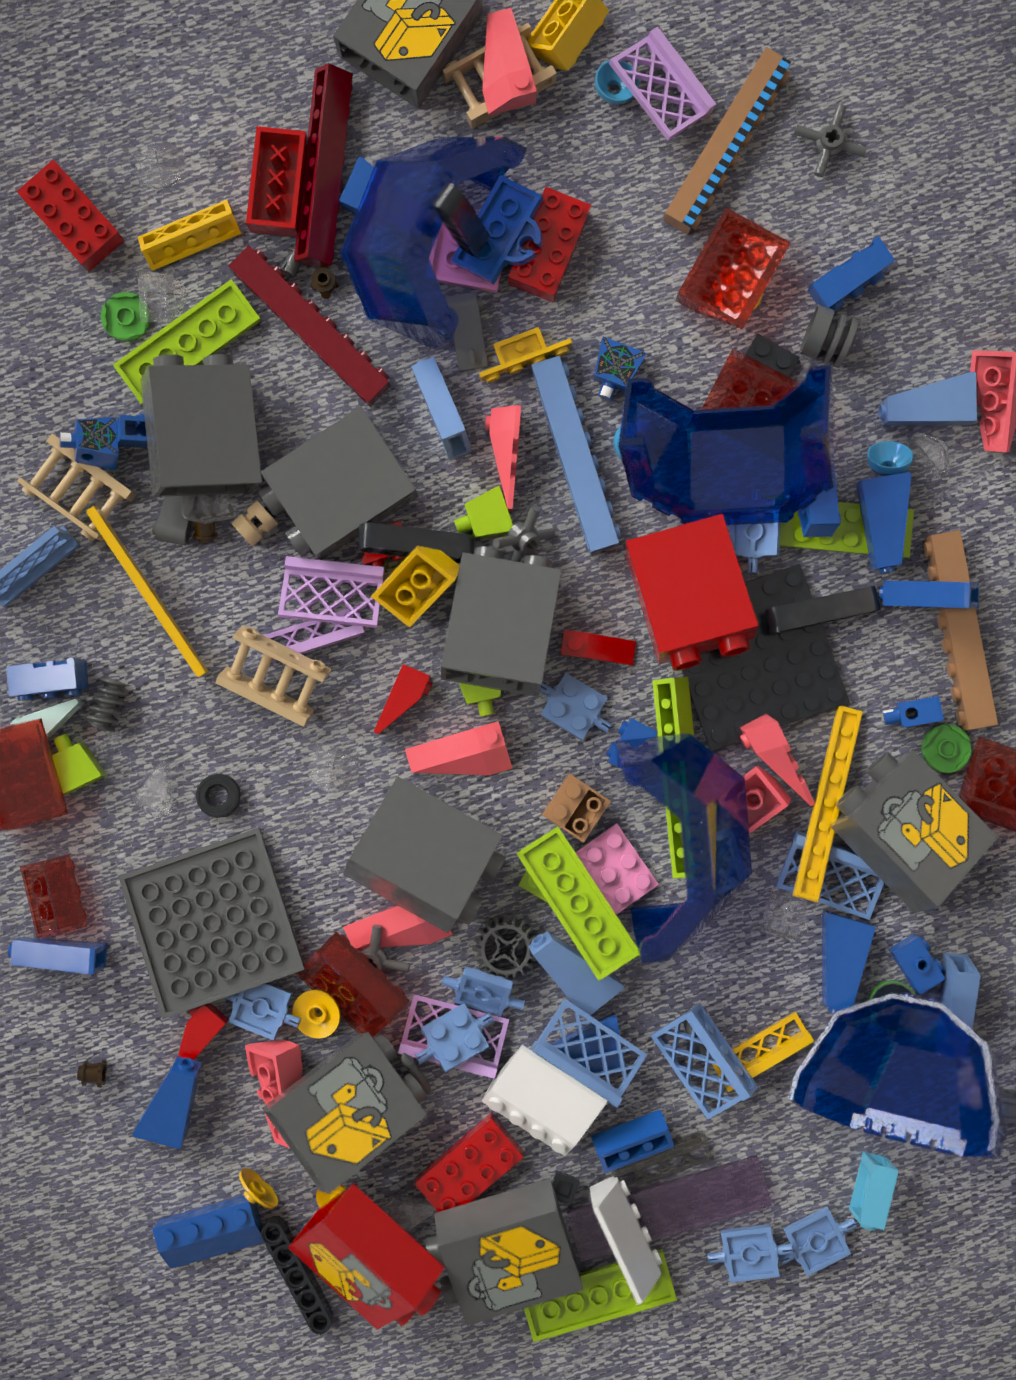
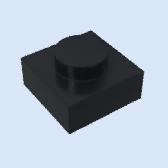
(565, 1186)

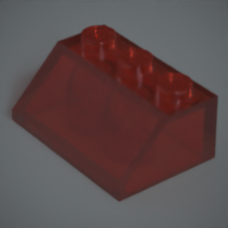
(53, 896)

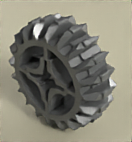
(495, 956)

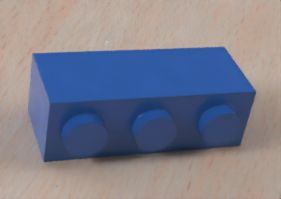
(632, 1141)

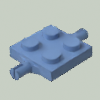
(755, 542)
(574, 706)
(483, 991)
(262, 1010)
(454, 1038)
(817, 1241)
(750, 1253)

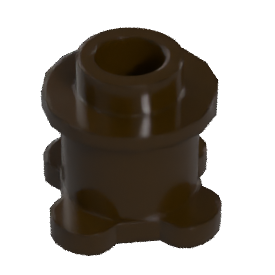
(326, 287)
(205, 532)
(92, 1073)

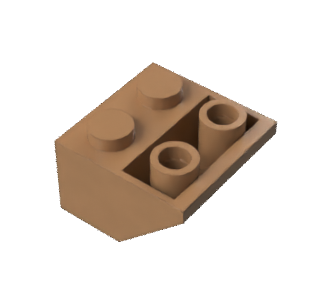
(576, 807)

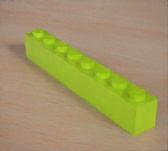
(673, 718)

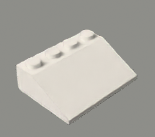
(543, 1100)
(626, 1236)

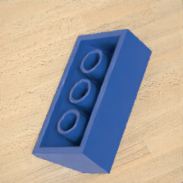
(208, 1231)

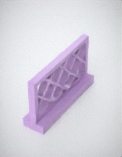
(680, 77)
(336, 572)
(473, 1065)

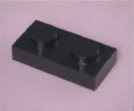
(772, 355)

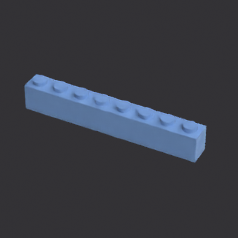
(574, 454)

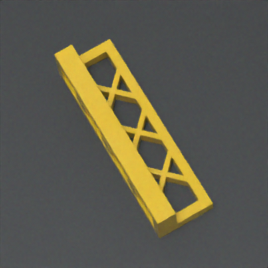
(189, 235)
(776, 1054)

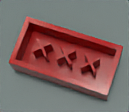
(276, 181)
(70, 215)
(561, 225)
(469, 1165)

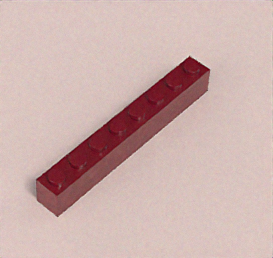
(323, 166)
(309, 325)

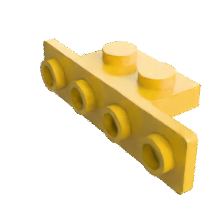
(520, 351)

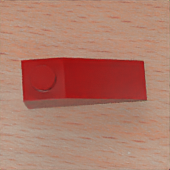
(597, 647)
(406, 692)
(201, 1029)

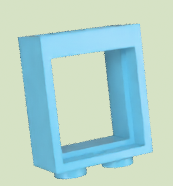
(873, 1191)

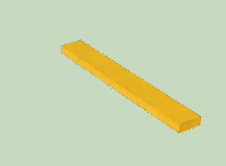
(147, 591)
(824, 812)

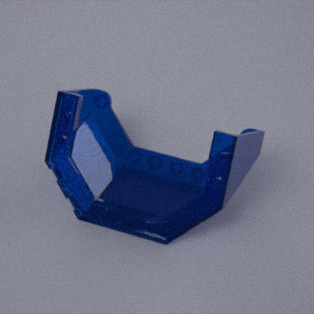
(398, 227)
(730, 461)
(714, 834)

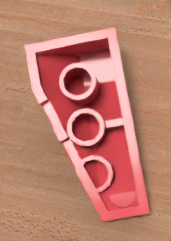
(507, 72)
(996, 397)
(504, 438)
(770, 745)
(465, 753)
(764, 797)
(398, 929)
(277, 1068)

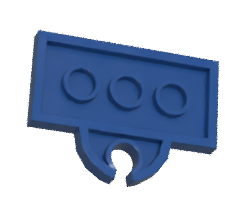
(510, 223)

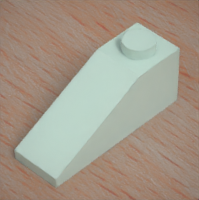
(53, 716)

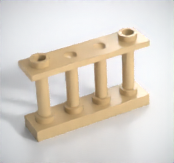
(478, 112)
(99, 479)
(261, 694)

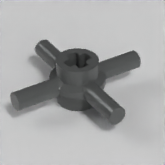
(829, 149)
(524, 536)
(378, 955)

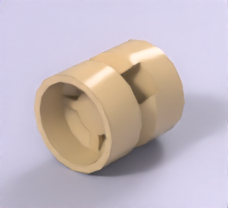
(248, 529)

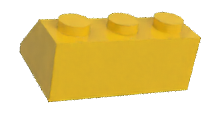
(566, 31)
(416, 583)

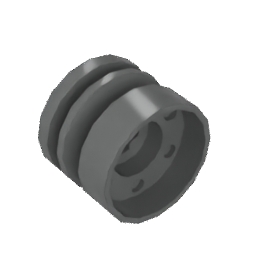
(829, 336)

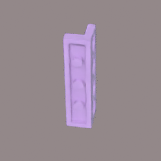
(323, 640)

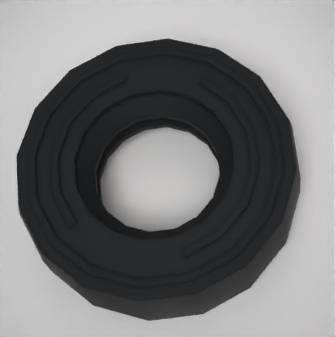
(204, 801)

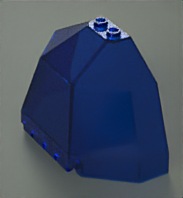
(907, 1071)

